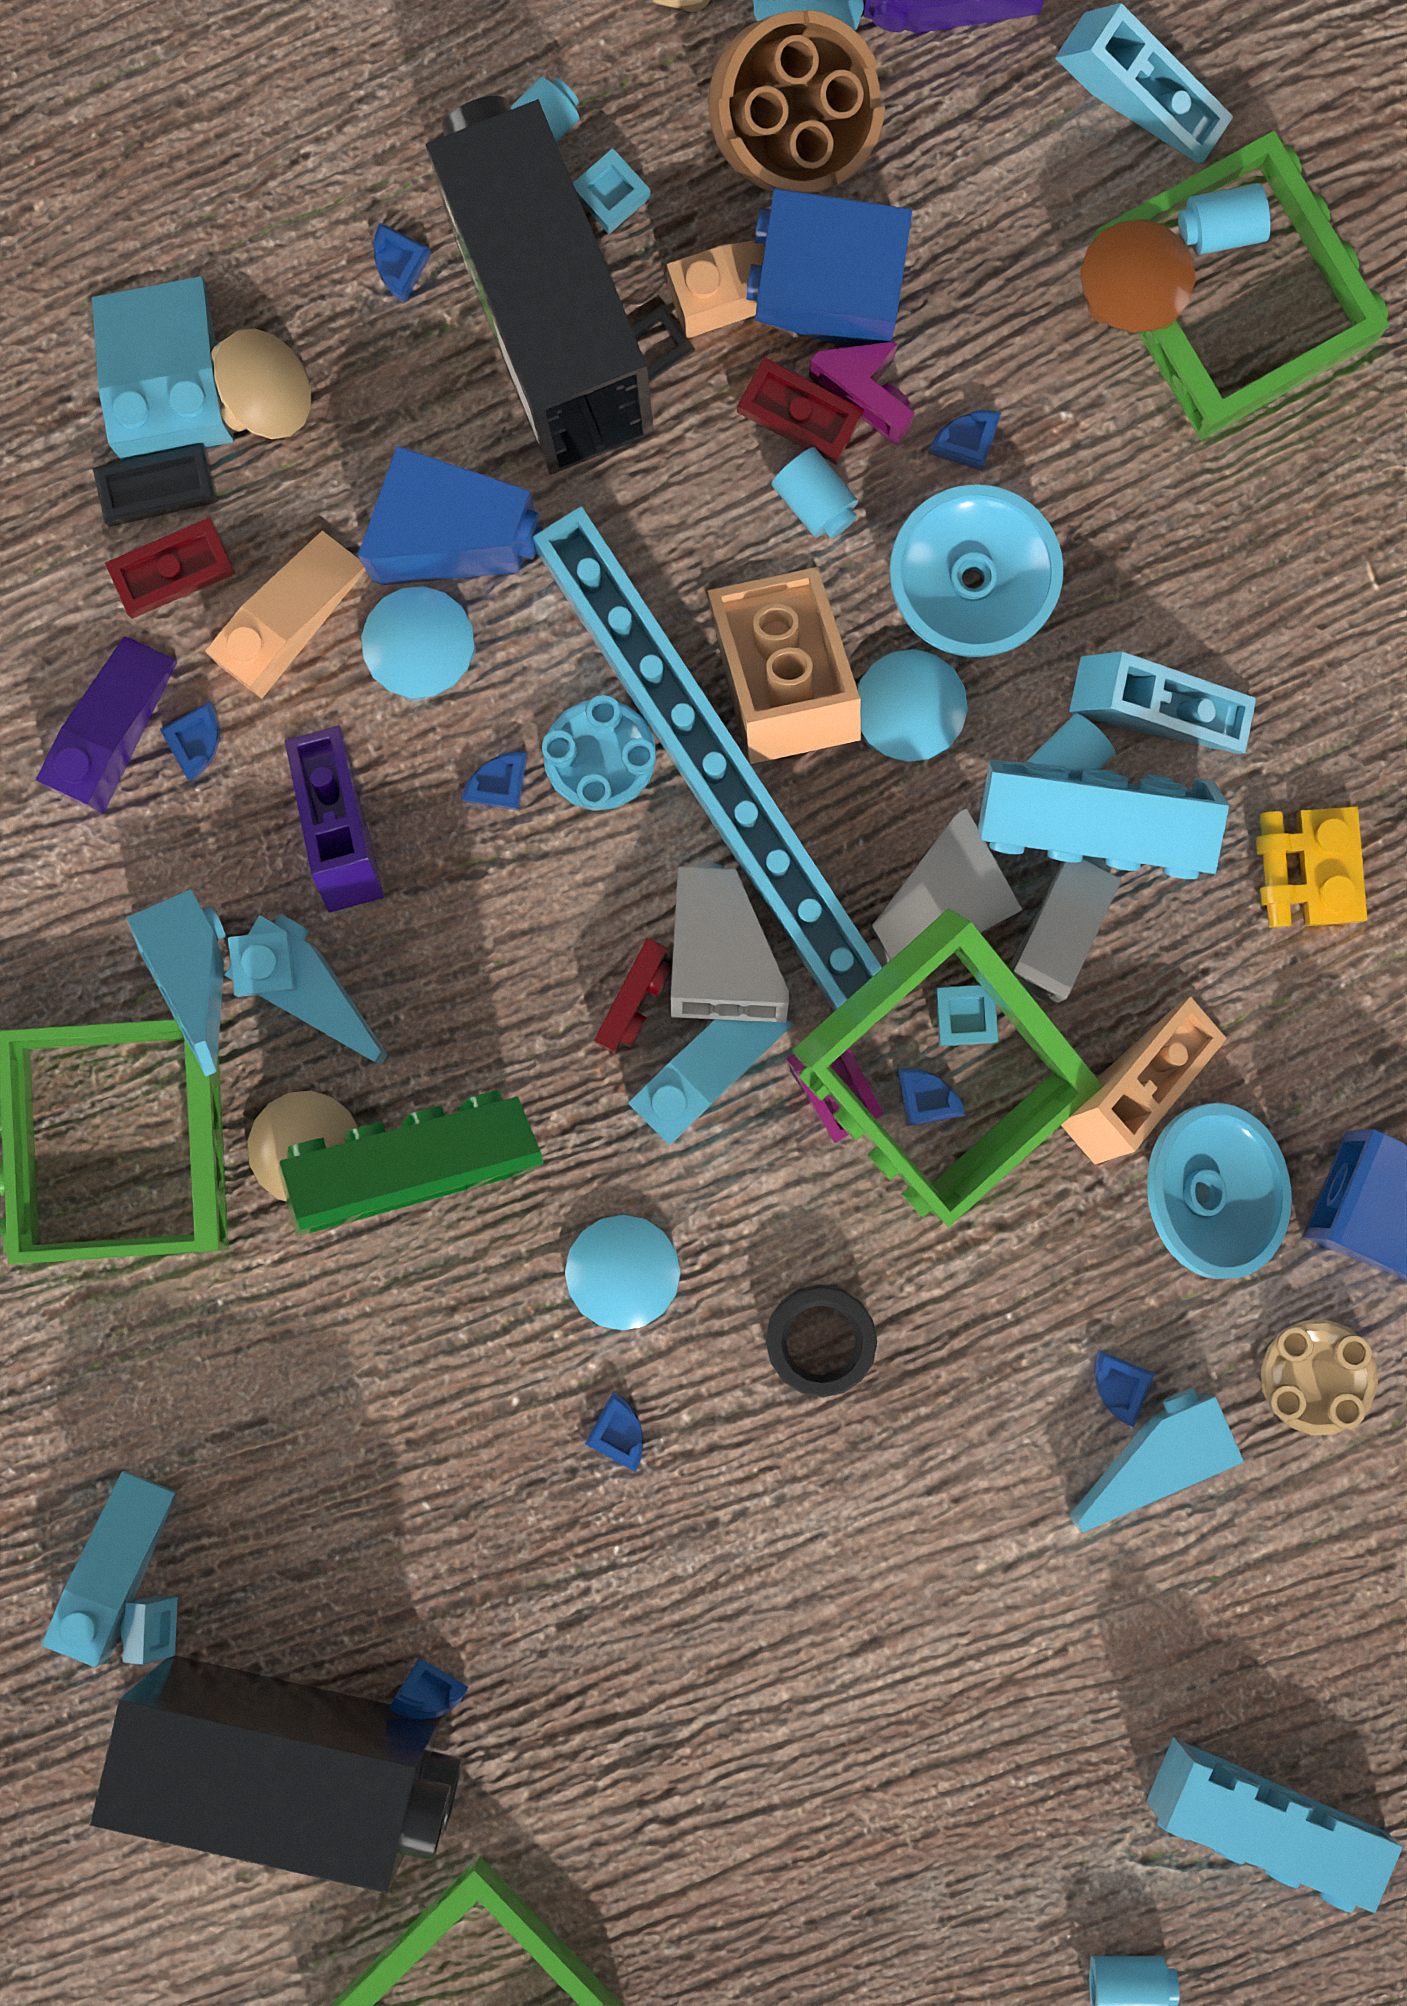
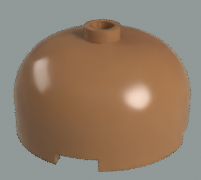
(796, 102)

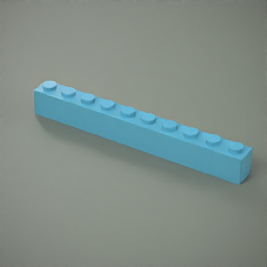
(707, 756)

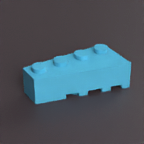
(1104, 817)
(1272, 1828)

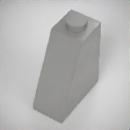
(952, 875)
(1064, 929)
(721, 952)

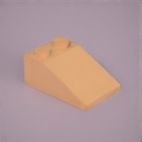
(785, 665)

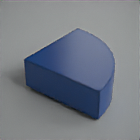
(399, 260)
(967, 438)
(194, 739)
(498, 782)
(927, 1097)
(1121, 1386)
(618, 1433)
(427, 1693)

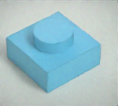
(611, 191)
(262, 963)
(965, 1016)
(149, 1629)

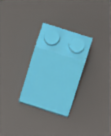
(158, 369)

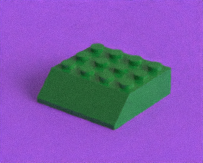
(409, 1164)

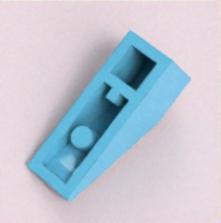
(1143, 81)
(1161, 702)
(187, 966)
(319, 994)
(703, 1073)
(1165, 1456)
(109, 1570)

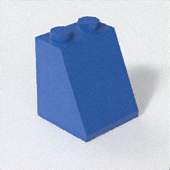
(830, 267)
(446, 524)
(1365, 1202)

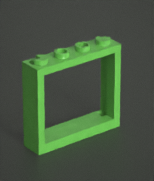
(1334, 258)
(1008, 1140)
(19, 1167)
(484, 1885)

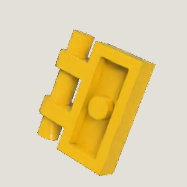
(1329, 867)

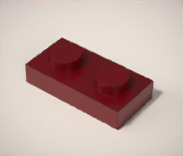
(800, 410)
(170, 568)
(646, 975)

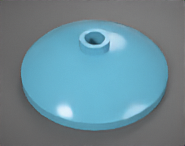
(983, 533)
(1219, 1191)

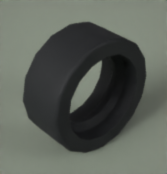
(831, 1383)

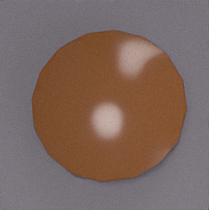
(1137, 276)

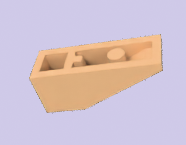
(713, 286)
(285, 614)
(1145, 1083)

